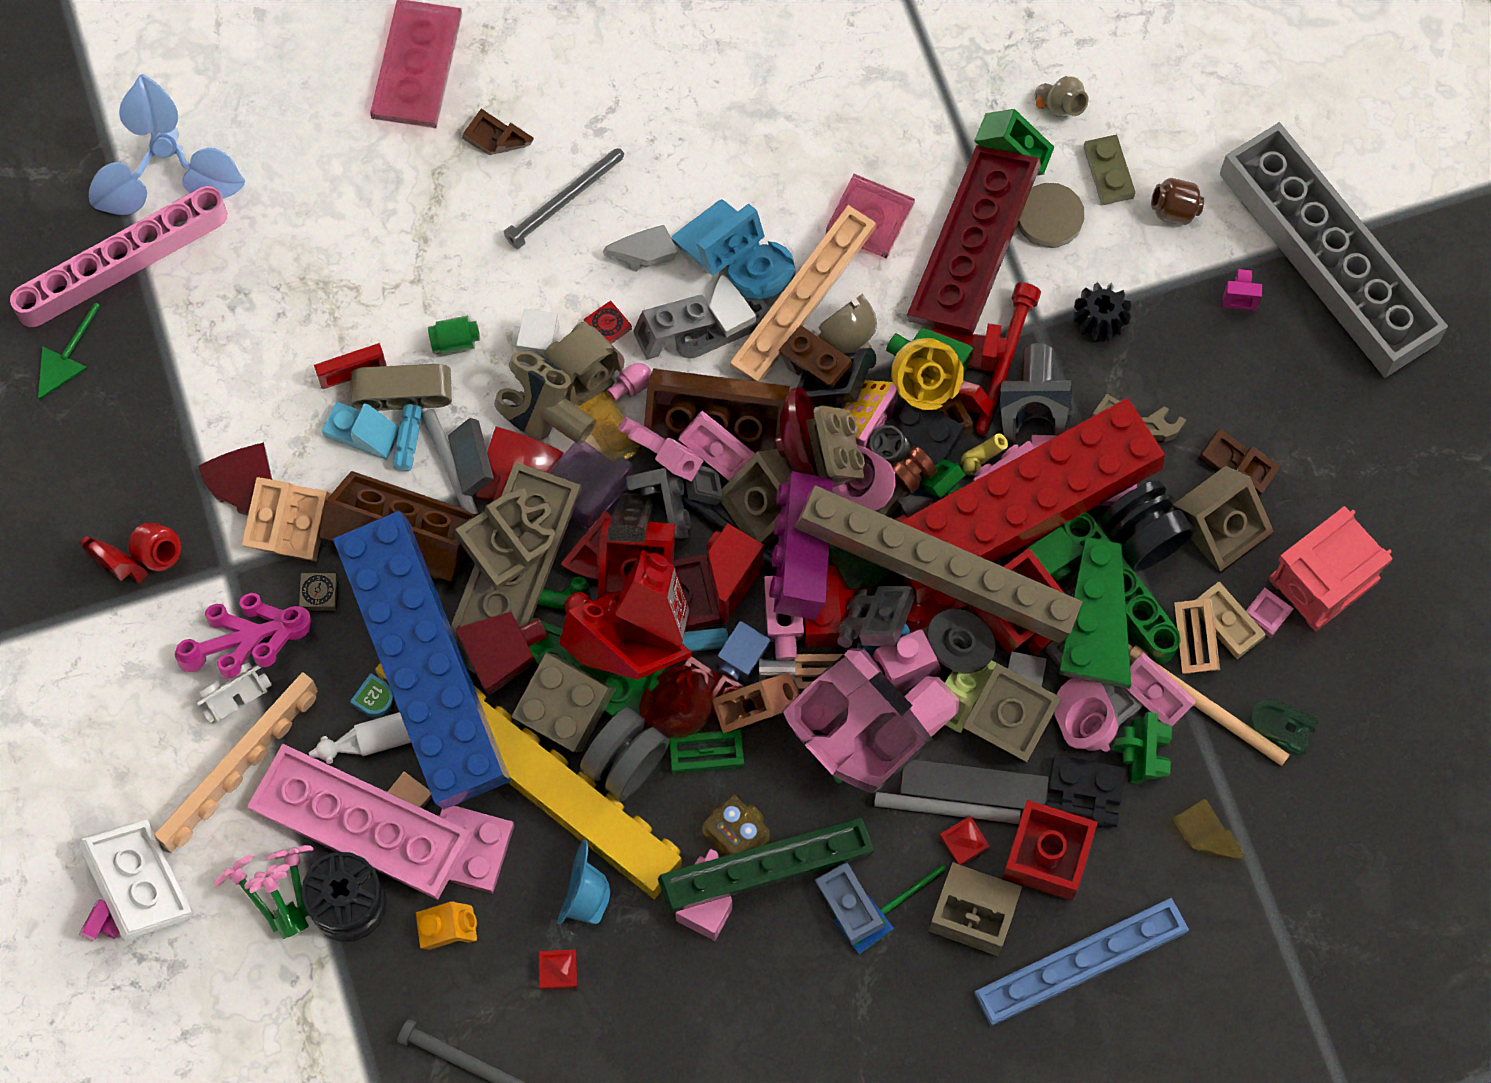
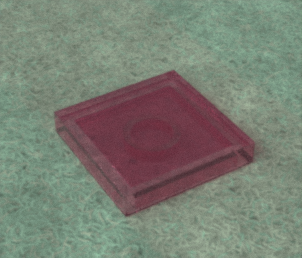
(879, 204)

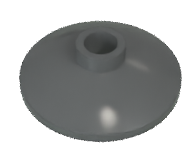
(969, 633)

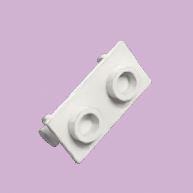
(220, 697)

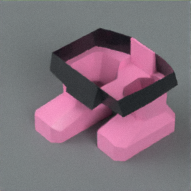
(867, 719)

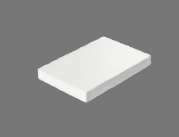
(135, 879)

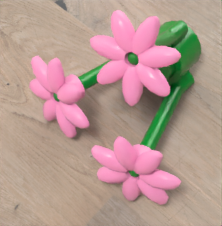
(288, 918)

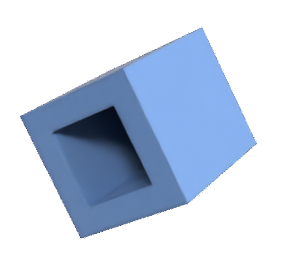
(742, 652)

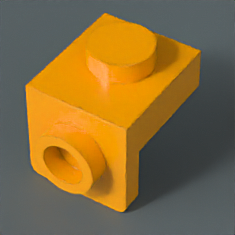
(446, 925)

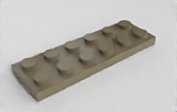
(524, 591)

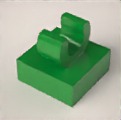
(944, 480)

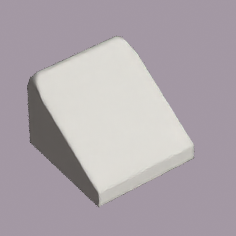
(771, 668)

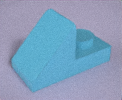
(361, 429)

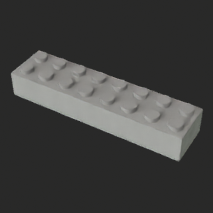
(1332, 250)

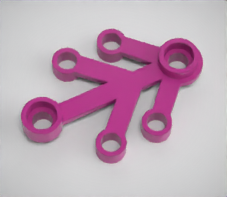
(283, 625)

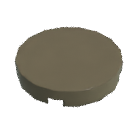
(1051, 215)

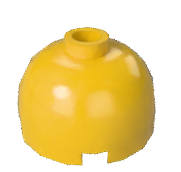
(927, 373)

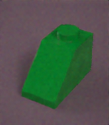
(1013, 133)

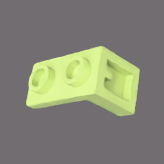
(968, 689)

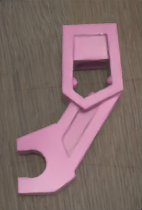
(671, 454)

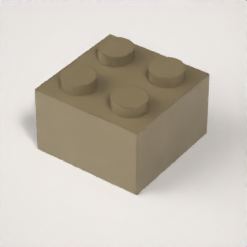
(563, 702)

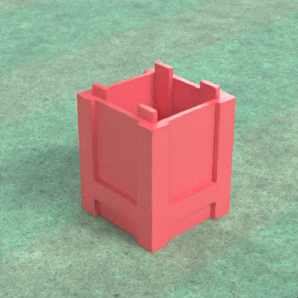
(1330, 568)

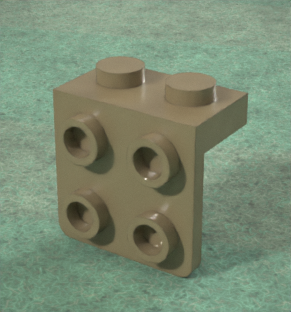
(835, 445)

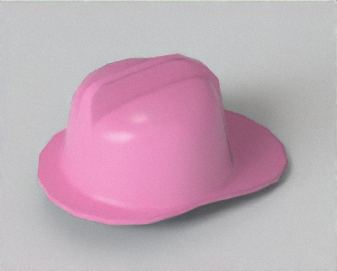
(875, 487)
(1086, 715)

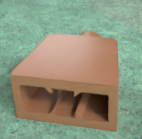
(768, 698)

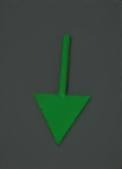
(58, 368)

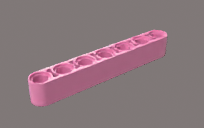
(111, 271)

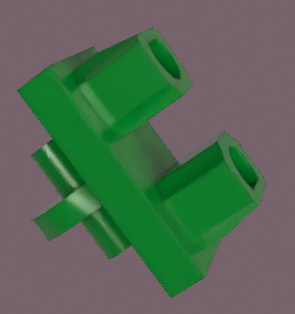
(1140, 748)

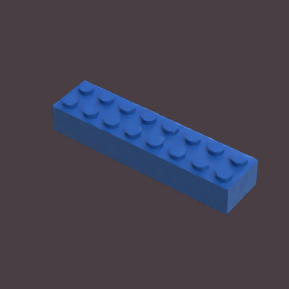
(421, 660)

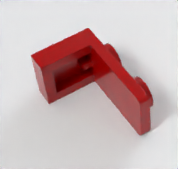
(985, 348)

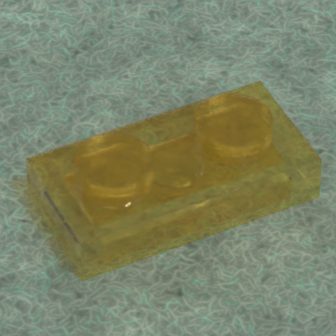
(606, 431)

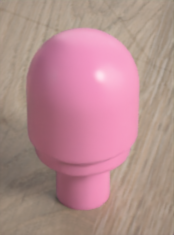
(630, 381)

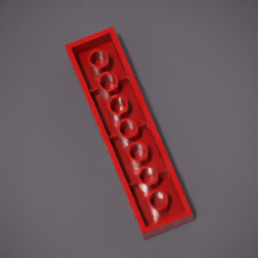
(1043, 488)

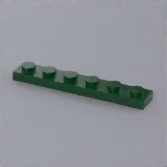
(765, 865)

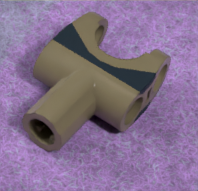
(543, 400)

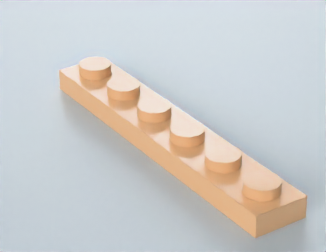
(803, 294)
(229, 771)

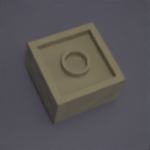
(1012, 712)

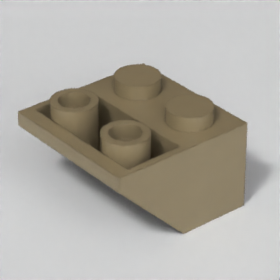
(975, 909)

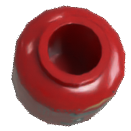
(154, 546)

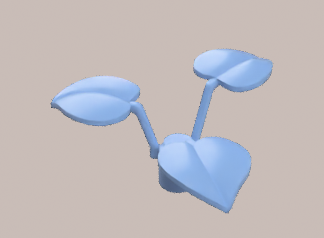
(151, 110)

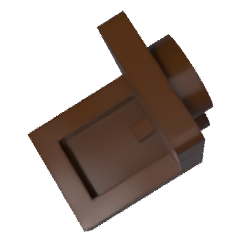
(815, 356)

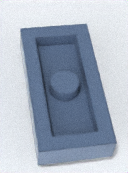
(849, 903)

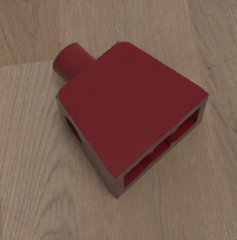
(500, 648)

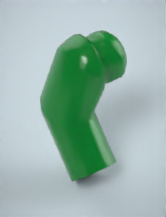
(557, 600)

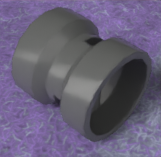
(885, 439)

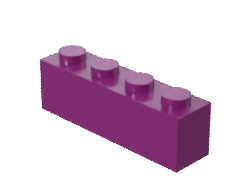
(799, 557)

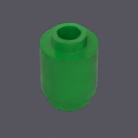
(453, 335)

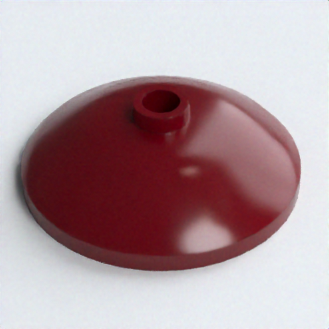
(794, 434)

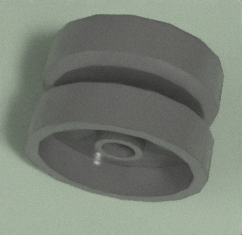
(624, 754)

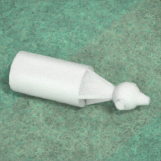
(365, 739)

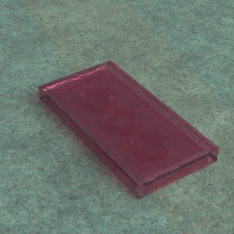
(416, 63)

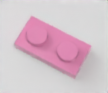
(716, 445)
(1158, 690)

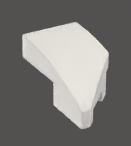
(730, 308)

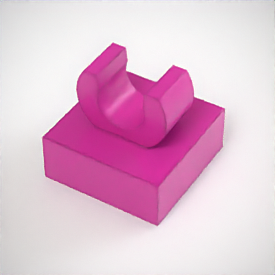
(1242, 293)
(99, 922)

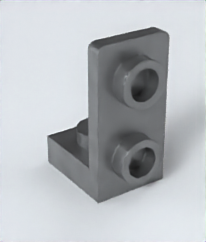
(670, 321)
(672, 487)

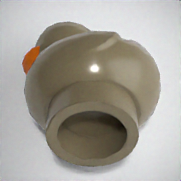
(1063, 97)

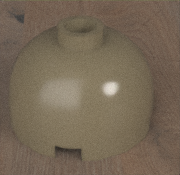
(850, 327)

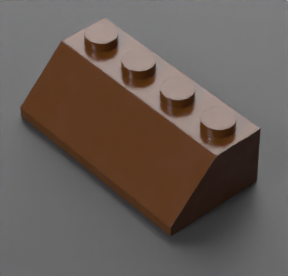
(740, 406)
(367, 499)

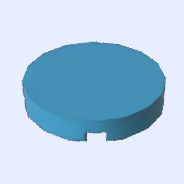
(762, 270)

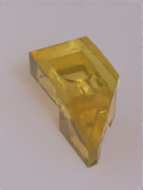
(1205, 832)

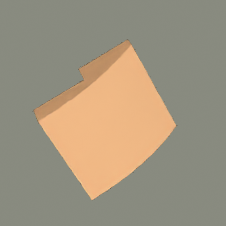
(285, 519)

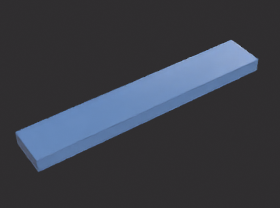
(1081, 962)

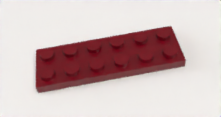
(974, 240)

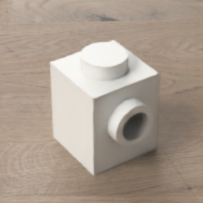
(536, 331)

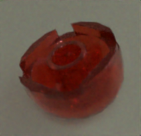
(678, 703)

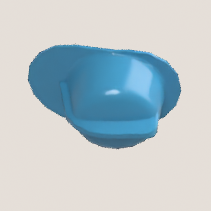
(587, 891)

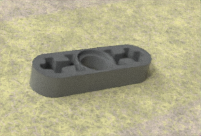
(718, 340)

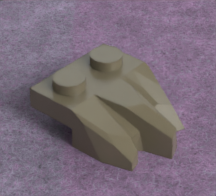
(506, 537)

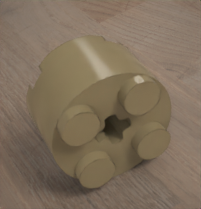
(587, 360)

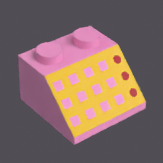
(872, 409)

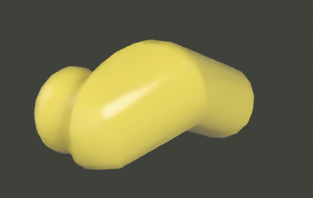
(982, 453)

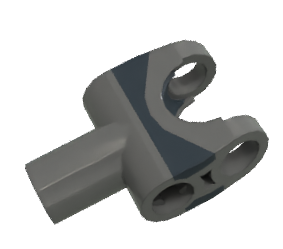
(1036, 394)

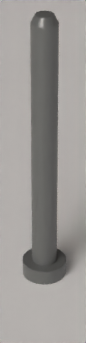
(516, 235)
(411, 1034)

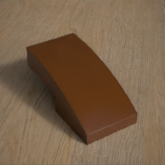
(1226, 451)

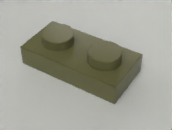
(1109, 169)

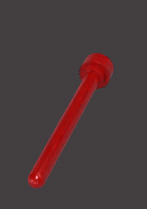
(1024, 298)

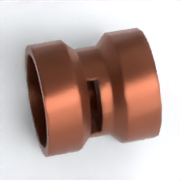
(913, 468)

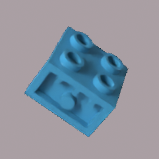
(719, 235)

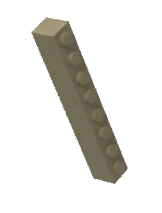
(938, 564)

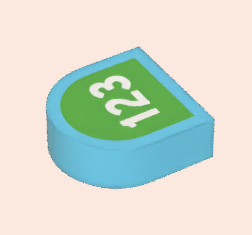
(373, 697)

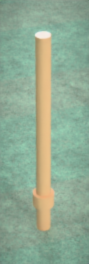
(1223, 717)

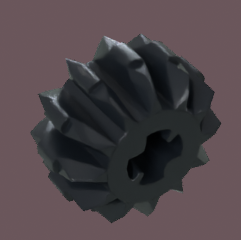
(1106, 299)

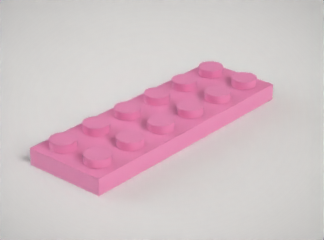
(360, 820)

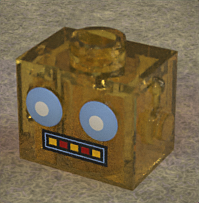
(736, 827)

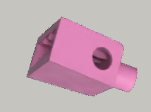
(783, 636)
(908, 661)

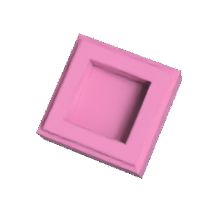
(1269, 612)

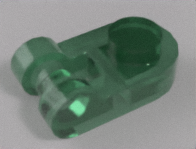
(1271, 717)

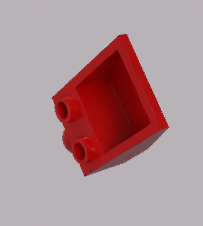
(611, 643)

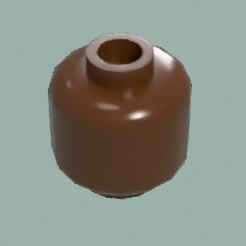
(1177, 201)

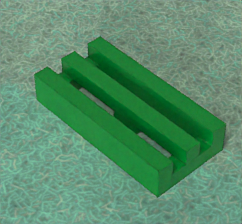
(707, 765)

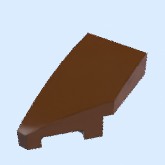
(494, 136)

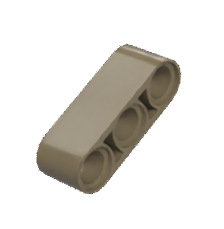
(400, 385)

